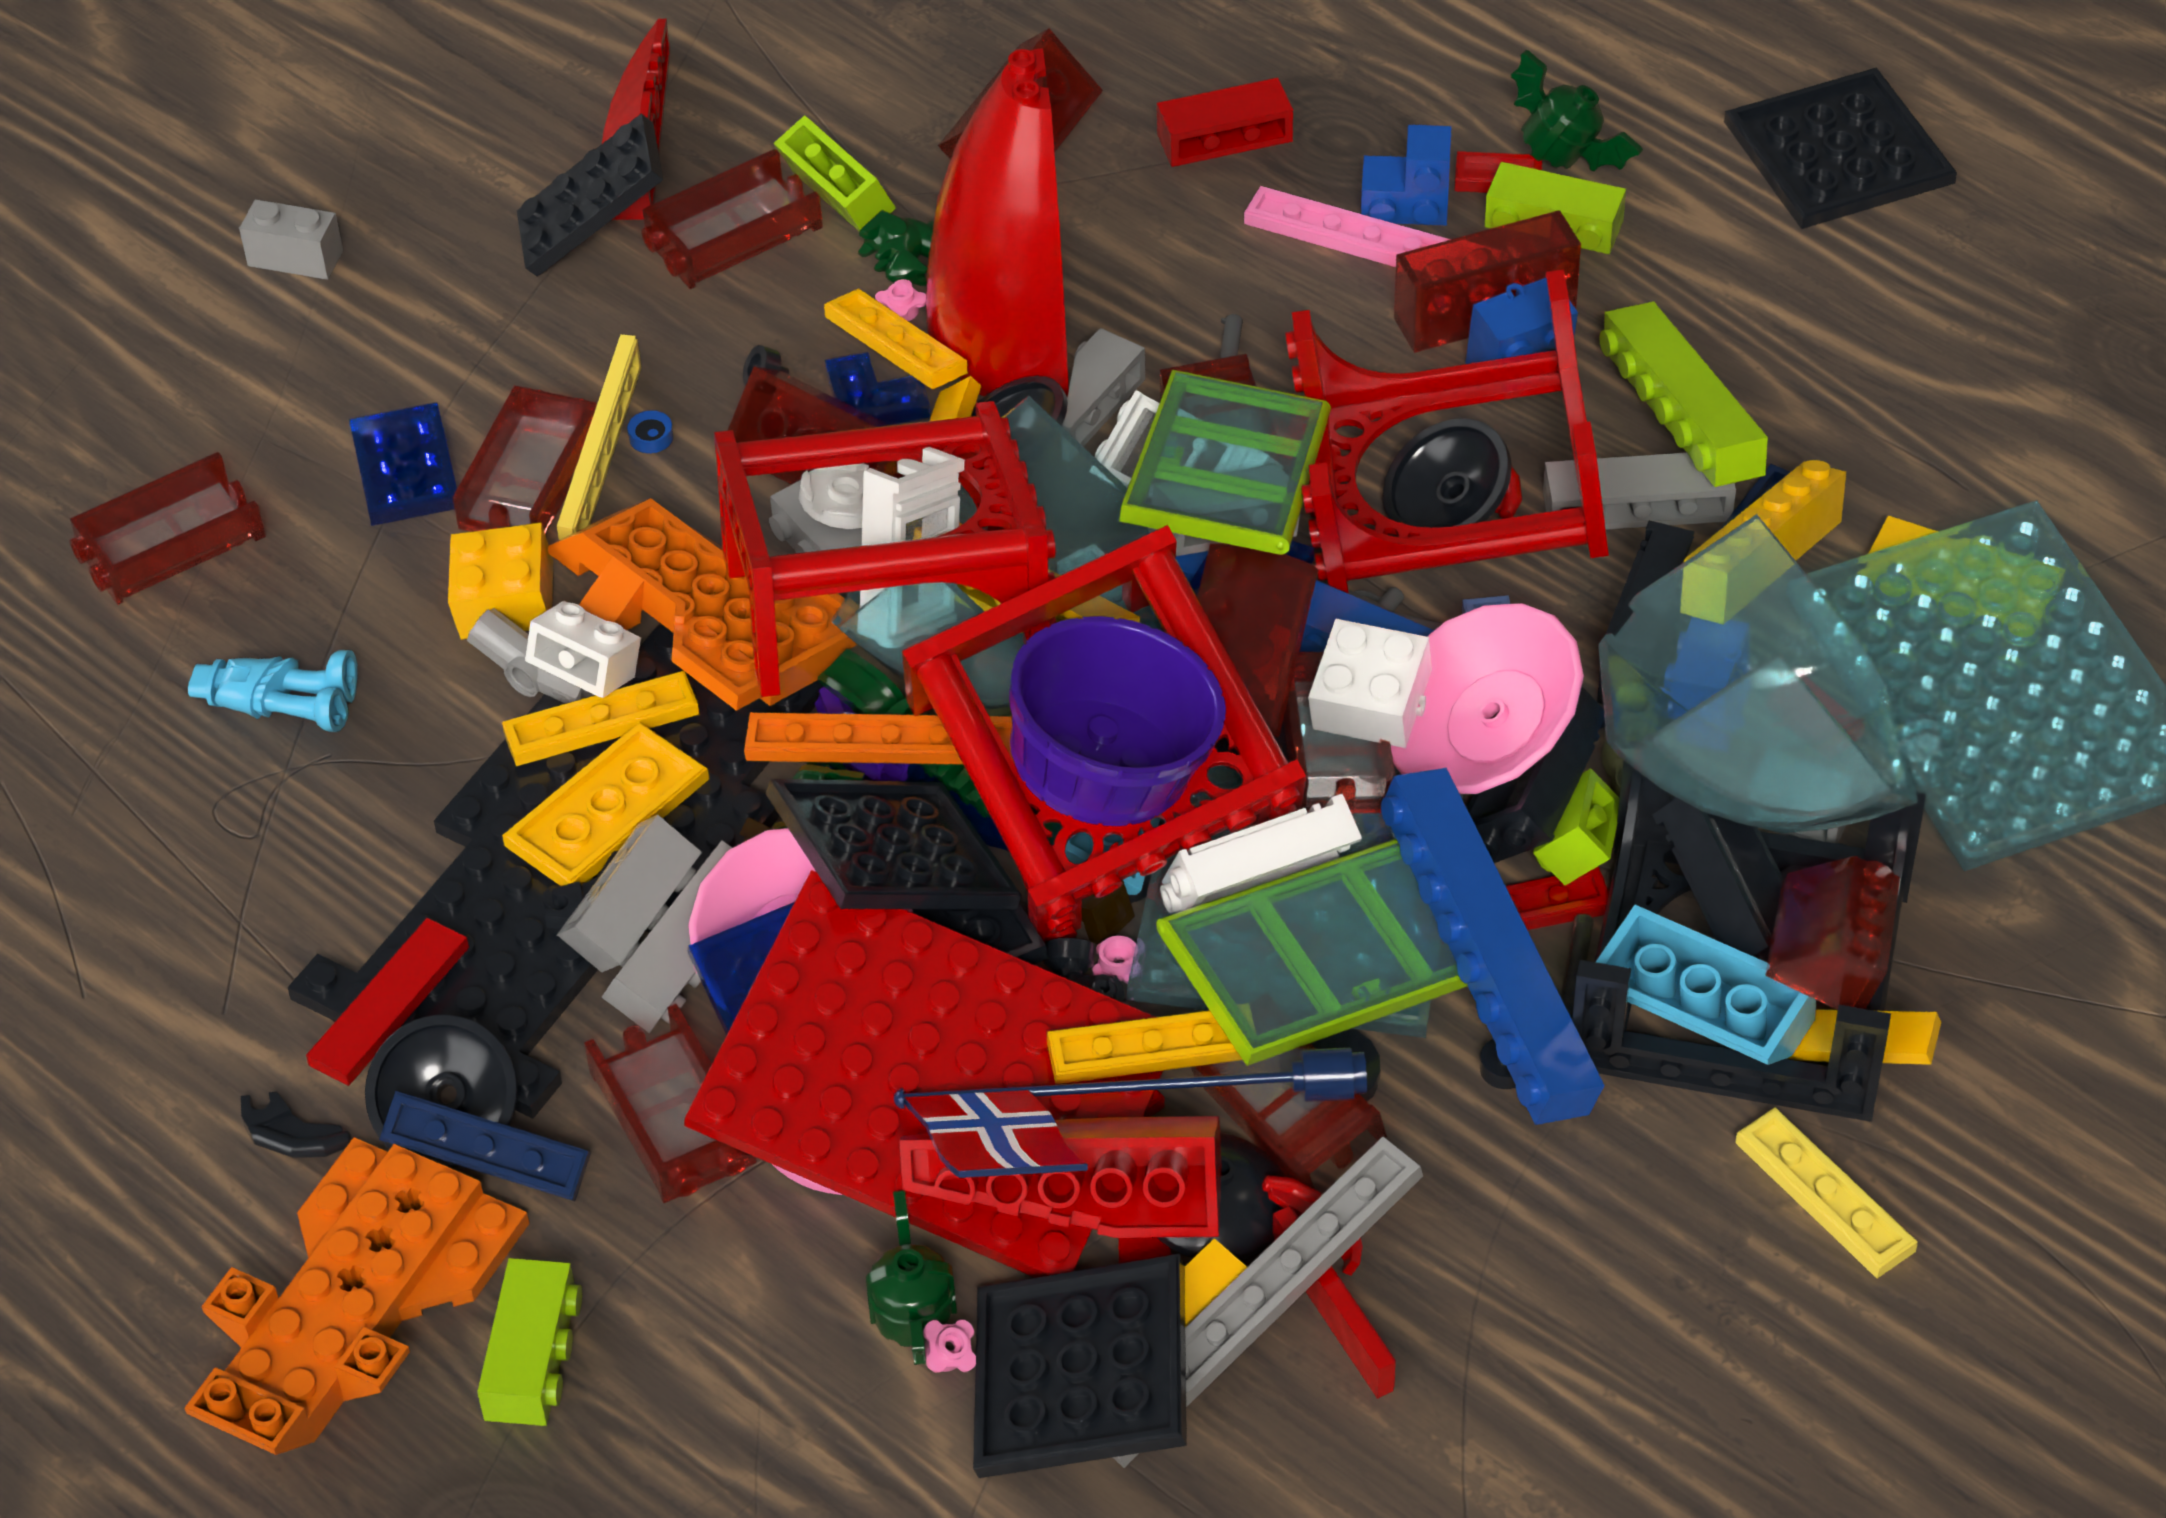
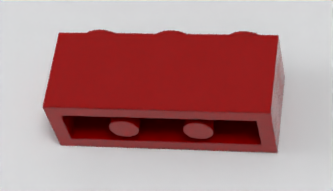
(1224, 122)

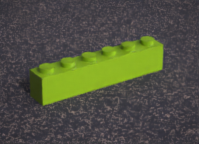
(1684, 394)

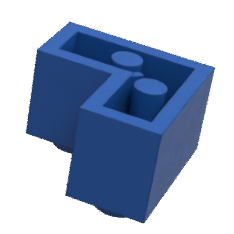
(1411, 186)

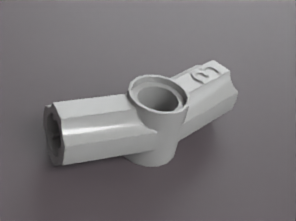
(507, 647)

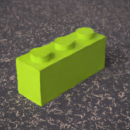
(833, 173)
(1589, 207)
(529, 1342)

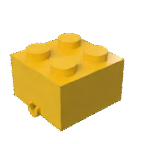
(500, 571)

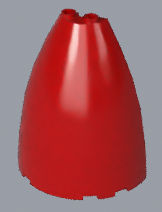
(998, 239)

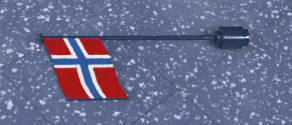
(1015, 1134)

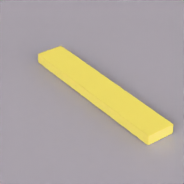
(601, 438)

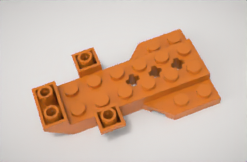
(681, 580)
(380, 1247)

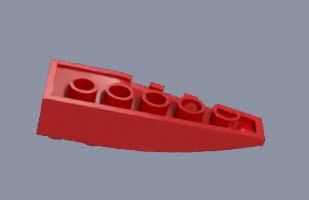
(644, 92)
(1139, 1182)

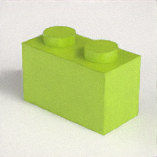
(1584, 831)

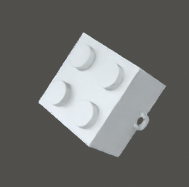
(1370, 683)

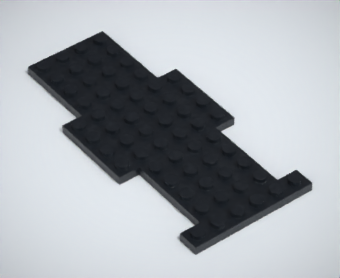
(516, 968)

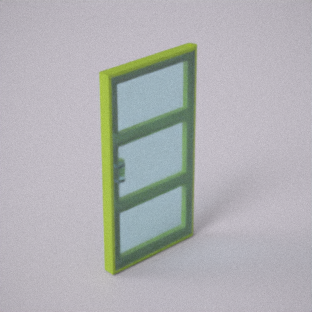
(1226, 462)
(1313, 952)

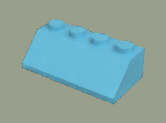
(1708, 987)

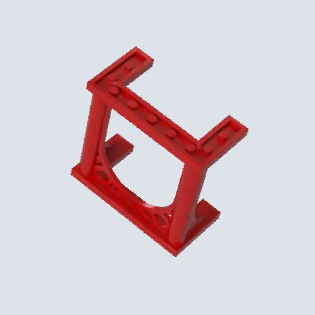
(1363, 395)
(995, 551)
(1053, 883)

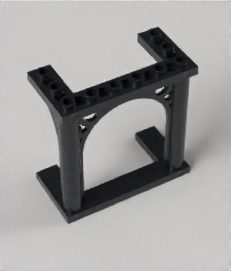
(1602, 990)

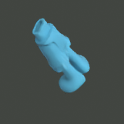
(264, 685)

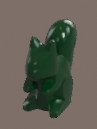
(898, 246)

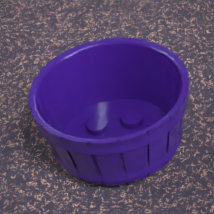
(1111, 718)

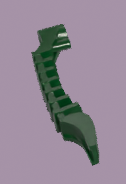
(872, 692)

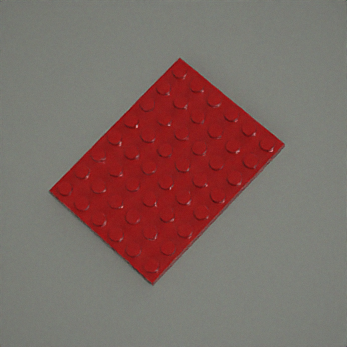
(885, 1005)

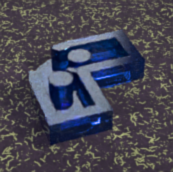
(889, 401)

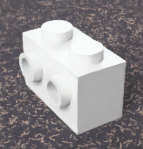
(582, 648)

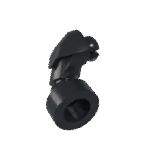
(1073, 958)

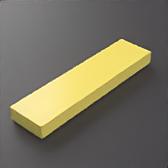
(1826, 1192)

